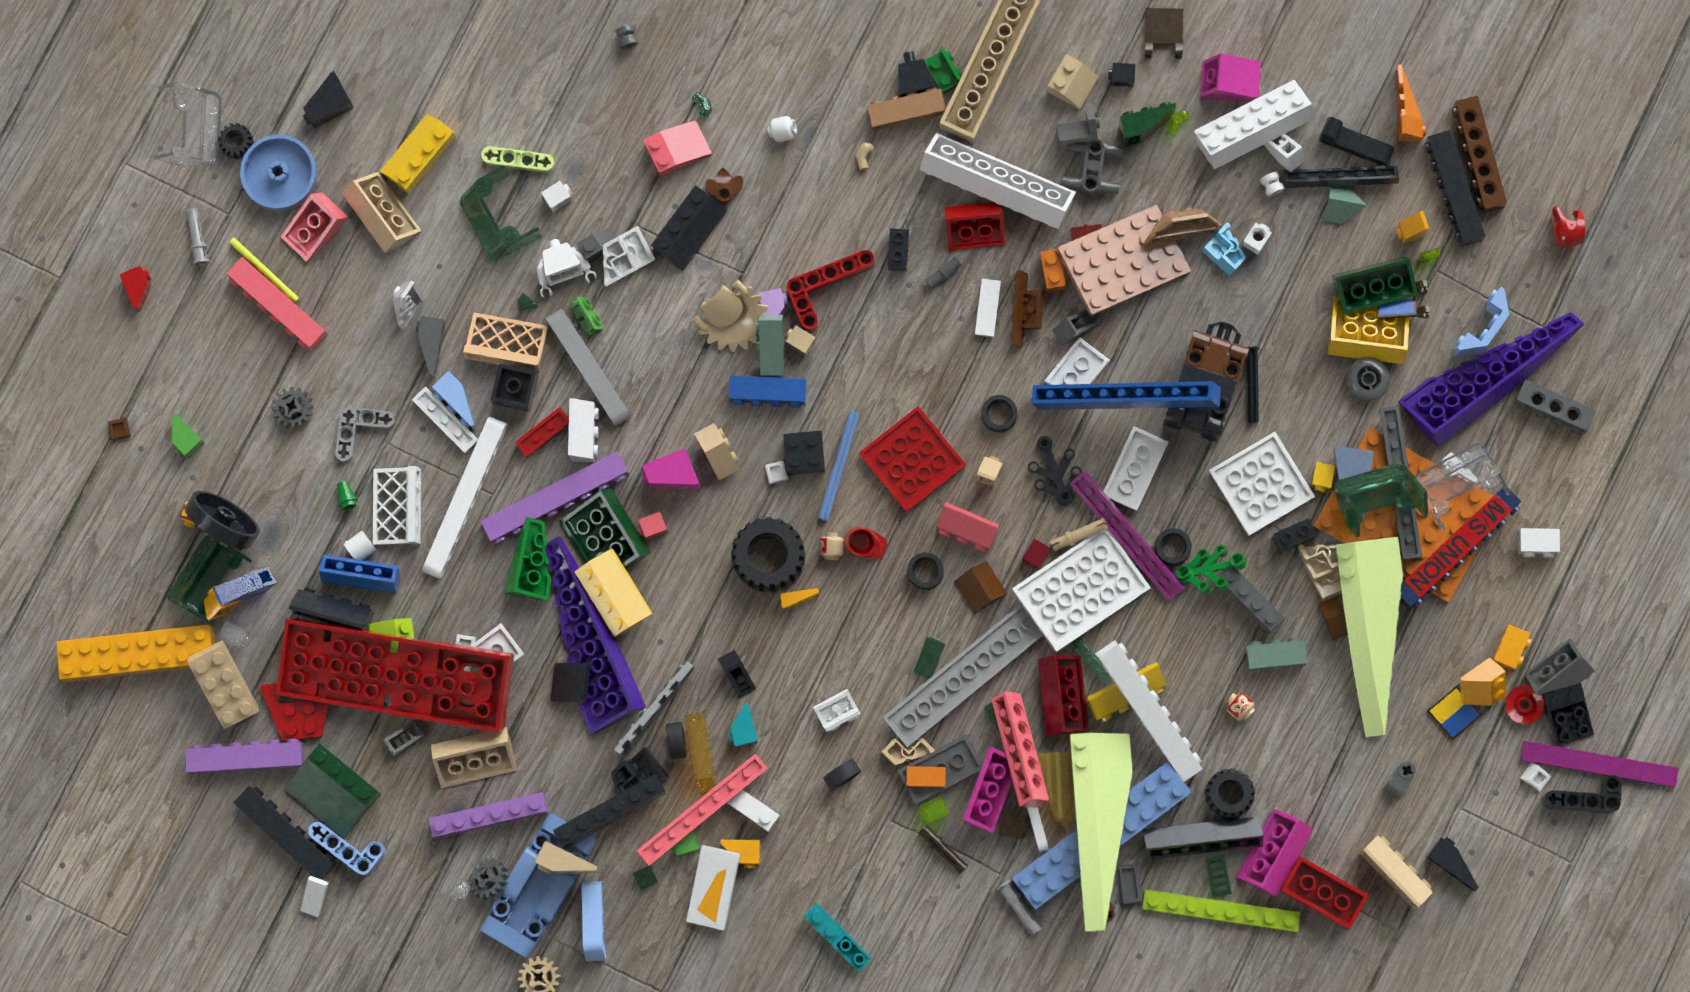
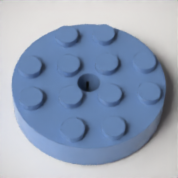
(282, 191)

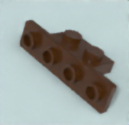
(1027, 309)

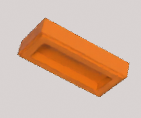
(926, 776)

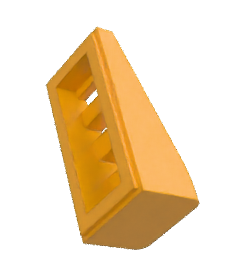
(795, 598)

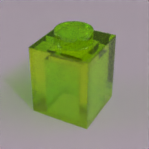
(933, 810)

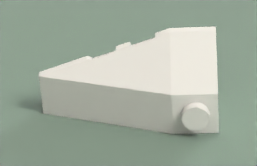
(406, 302)

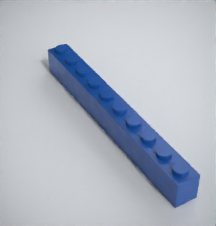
(1126, 395)

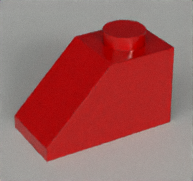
(136, 285)

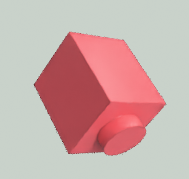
(652, 526)

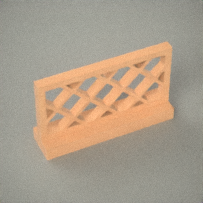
(497, 356)

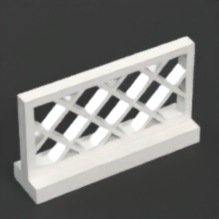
(412, 502)

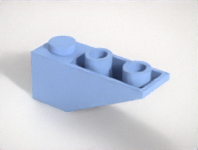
(453, 393)

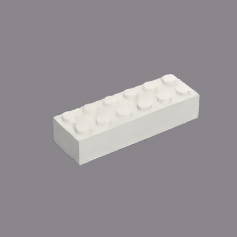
(1254, 124)

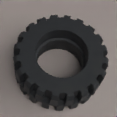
(768, 529)

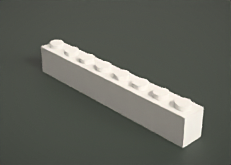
(1149, 711)

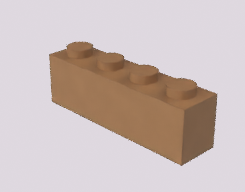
(906, 109)

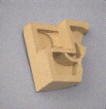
(898, 753)

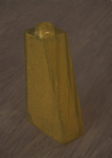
(701, 752)
(1058, 780)

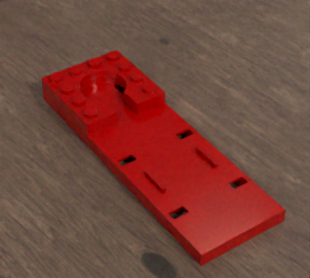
(422, 677)

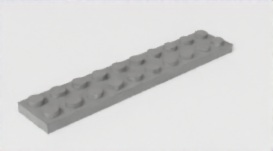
(963, 676)

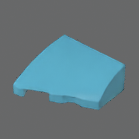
(1224, 250)

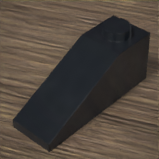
(1449, 859)

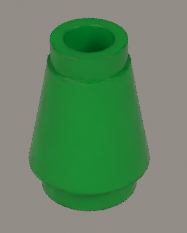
(346, 497)

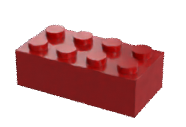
(1324, 893)

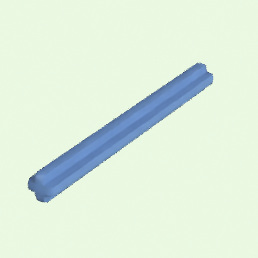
(838, 466)

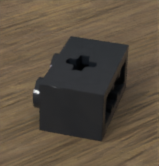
(898, 249)
(1294, 535)

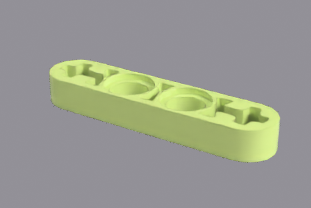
(518, 157)

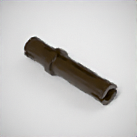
(943, 849)

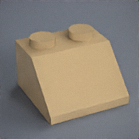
(1072, 82)

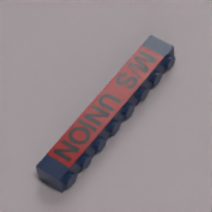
(1453, 550)

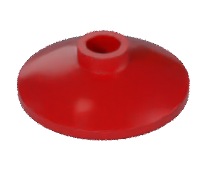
(1514, 704)

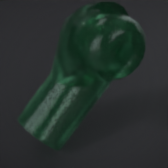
(705, 105)

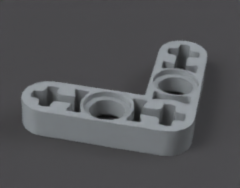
(358, 421)

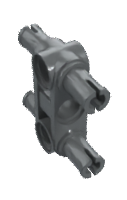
(1093, 168)

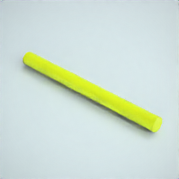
(264, 270)

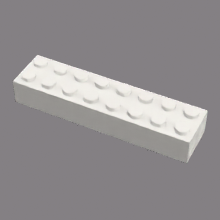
(997, 180)

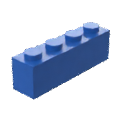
(767, 390)
(359, 574)

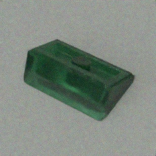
(929, 657)

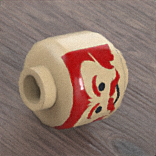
(831, 546)
(1240, 706)

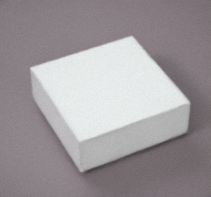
(776, 472)

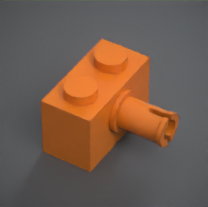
(1053, 271)

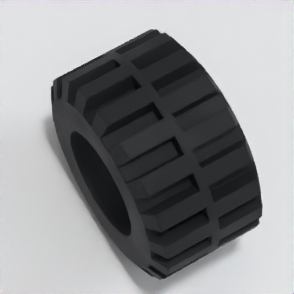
(1243, 783)

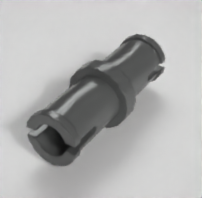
(943, 272)

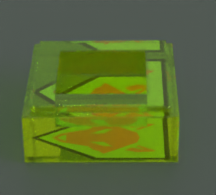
(1429, 255)

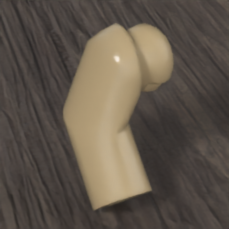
(861, 154)

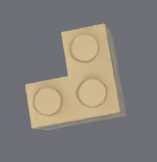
(716, 449)

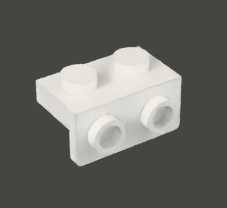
(836, 710)

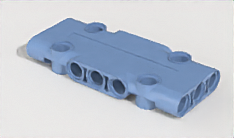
(533, 894)

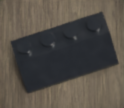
(688, 228)
(331, 610)

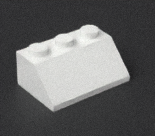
(582, 431)

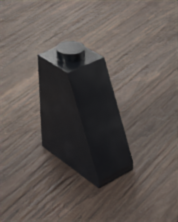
(327, 102)

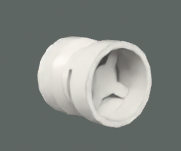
(1272, 184)

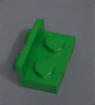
(943, 71)

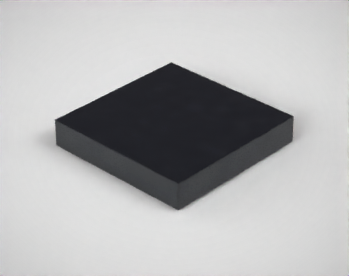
(570, 682)

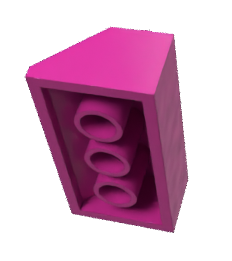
(989, 792)
(1282, 844)

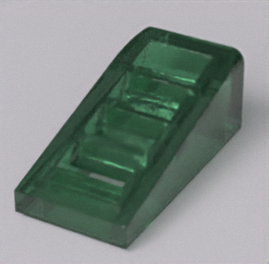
(1223, 867)

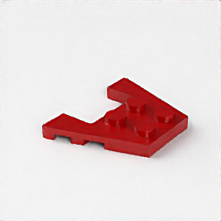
(297, 718)

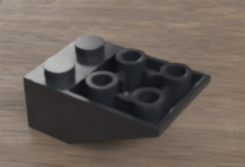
(1568, 714)

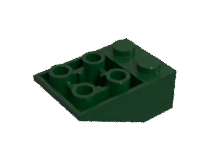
(1140, 125)

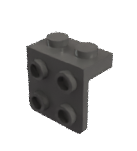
(1080, 130)

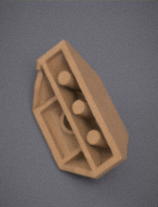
(1183, 225)

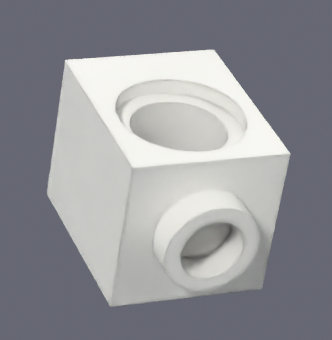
(557, 196)
(1253, 245)

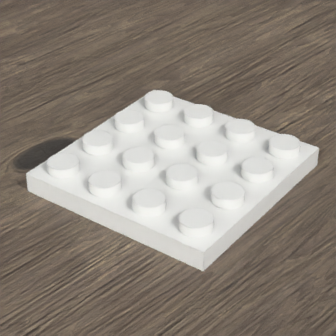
(1261, 484)

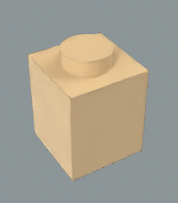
(800, 340)

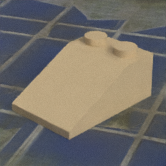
(561, 862)

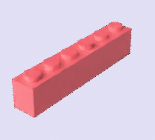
(277, 304)

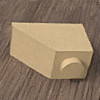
(989, 471)

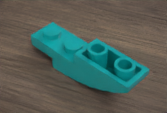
(837, 937)

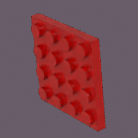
(912, 459)

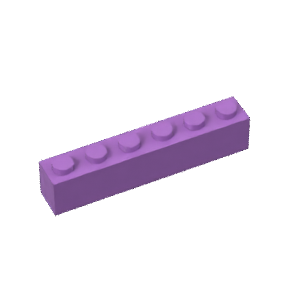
(244, 758)
(488, 815)

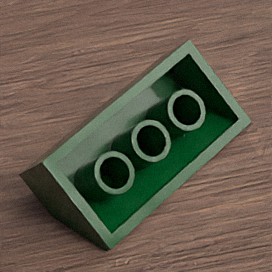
(1375, 285)

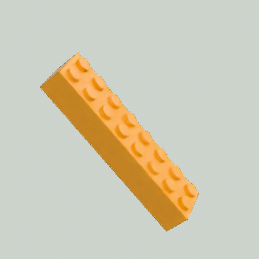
(131, 652)

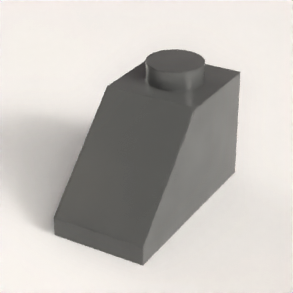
(593, 244)
(1074, 327)

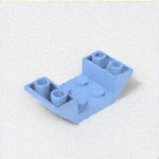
(1499, 309)

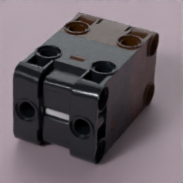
(1214, 361)

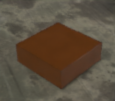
(119, 429)

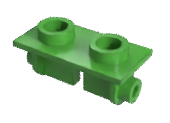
(583, 308)

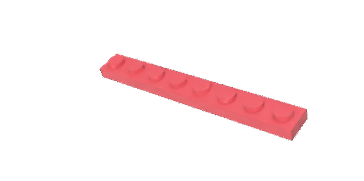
(701, 810)

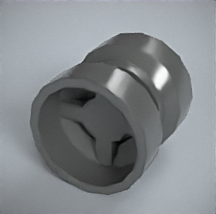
(626, 36)

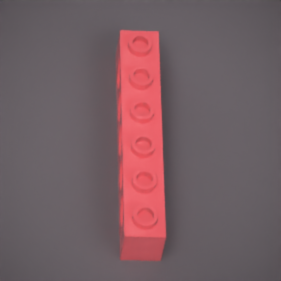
(1020, 749)

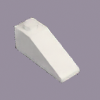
(1286, 152)
(754, 810)

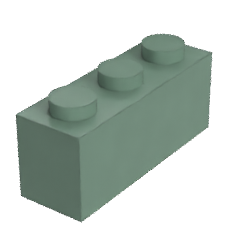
(770, 345)
(1276, 654)

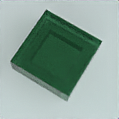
(645, 877)

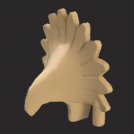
(731, 317)

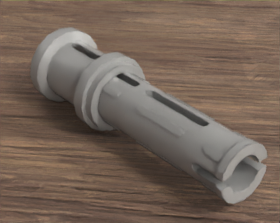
(198, 246)
(1014, 899)

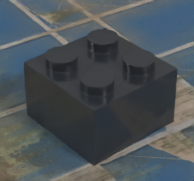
(514, 387)
(804, 452)

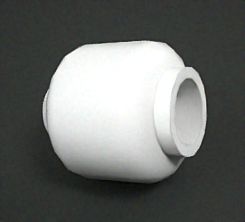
(782, 129)

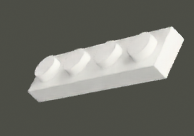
(445, 420)

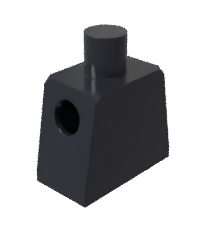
(914, 75)

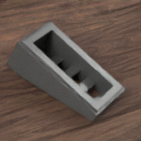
(407, 744)

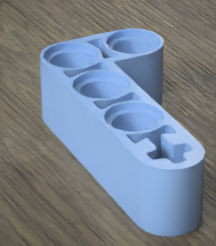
(343, 846)
(593, 921)

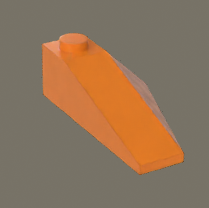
(1408, 115)

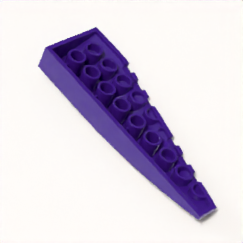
(1461, 395)
(611, 686)

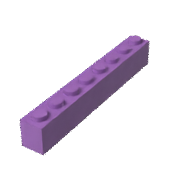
(555, 497)

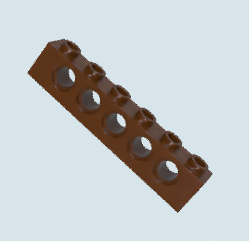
(1472, 107)

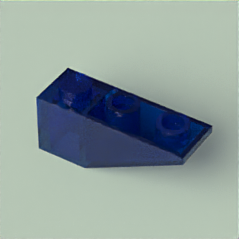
(245, 586)

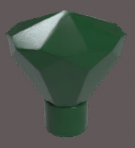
(525, 302)

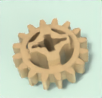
(545, 970)

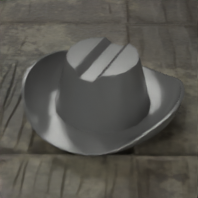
(1368, 378)

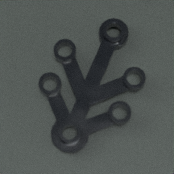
(1055, 474)

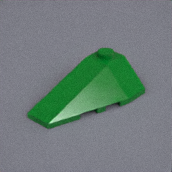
(528, 571)

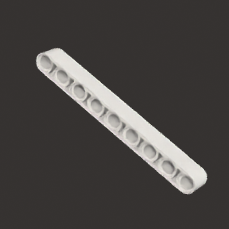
(464, 497)

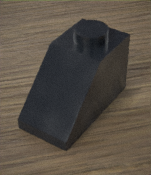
(737, 673)

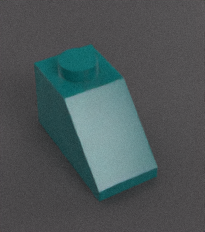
(743, 729)

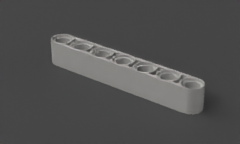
(588, 367)

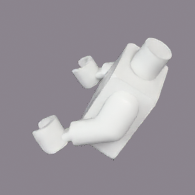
(561, 264)

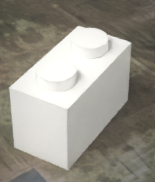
(1538, 541)

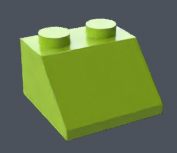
(395, 627)

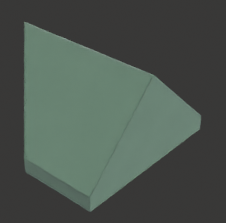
(1342, 205)

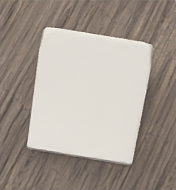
(1535, 776)

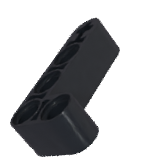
(1355, 143)
(1581, 798)

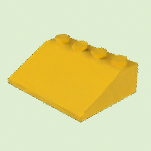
(1365, 335)

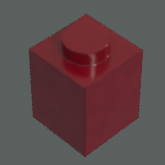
(1036, 555)

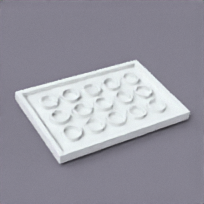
(1080, 589)

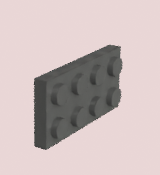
(958, 759)

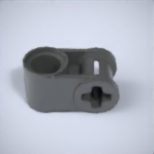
(1398, 782)

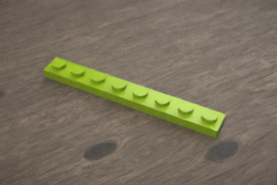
(1221, 911)

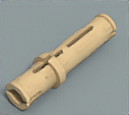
(1071, 538)

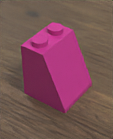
(1230, 78)
(671, 473)

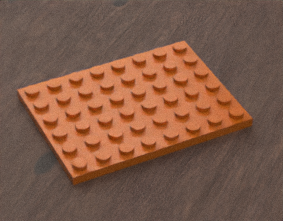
(1382, 522)

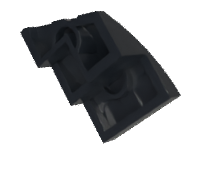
(636, 770)

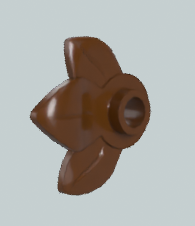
(724, 184)

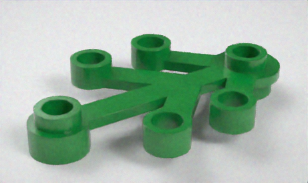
(1187, 573)

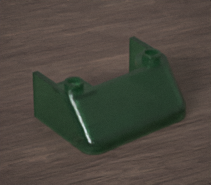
(495, 241)
(1377, 490)
(202, 573)

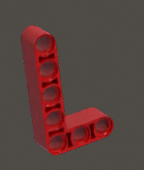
(823, 281)

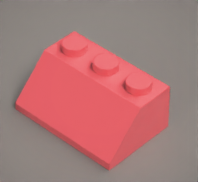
(967, 527)

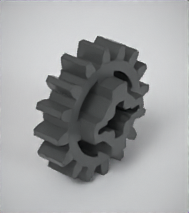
(294, 400)
(489, 879)

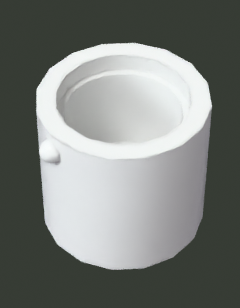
(359, 546)

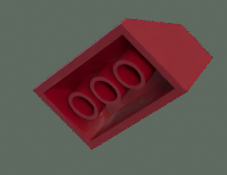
(1063, 694)

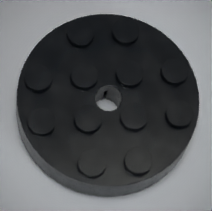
(222, 520)

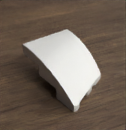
(625, 255)

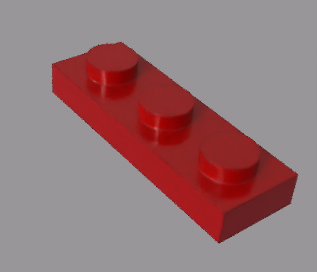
(543, 432)

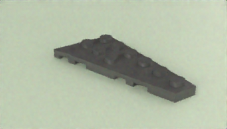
(650, 714)

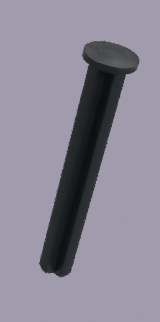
(1253, 393)

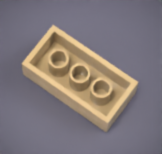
(223, 684)

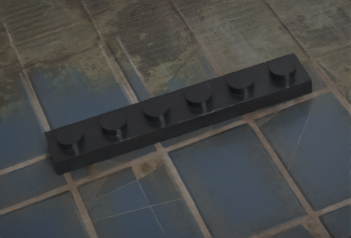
(1341, 176)

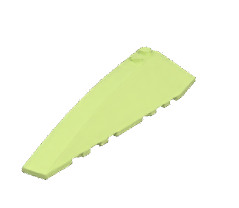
(1371, 597)
(1101, 794)

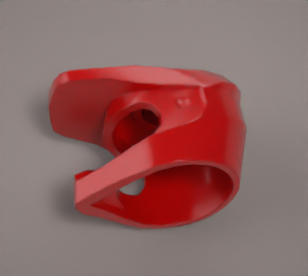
(1568, 232)
(865, 543)

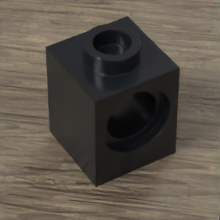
(1122, 74)

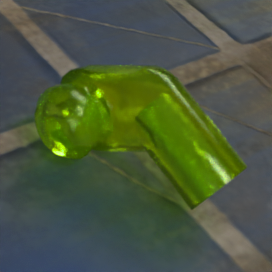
(1177, 119)

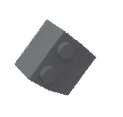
(1560, 669)

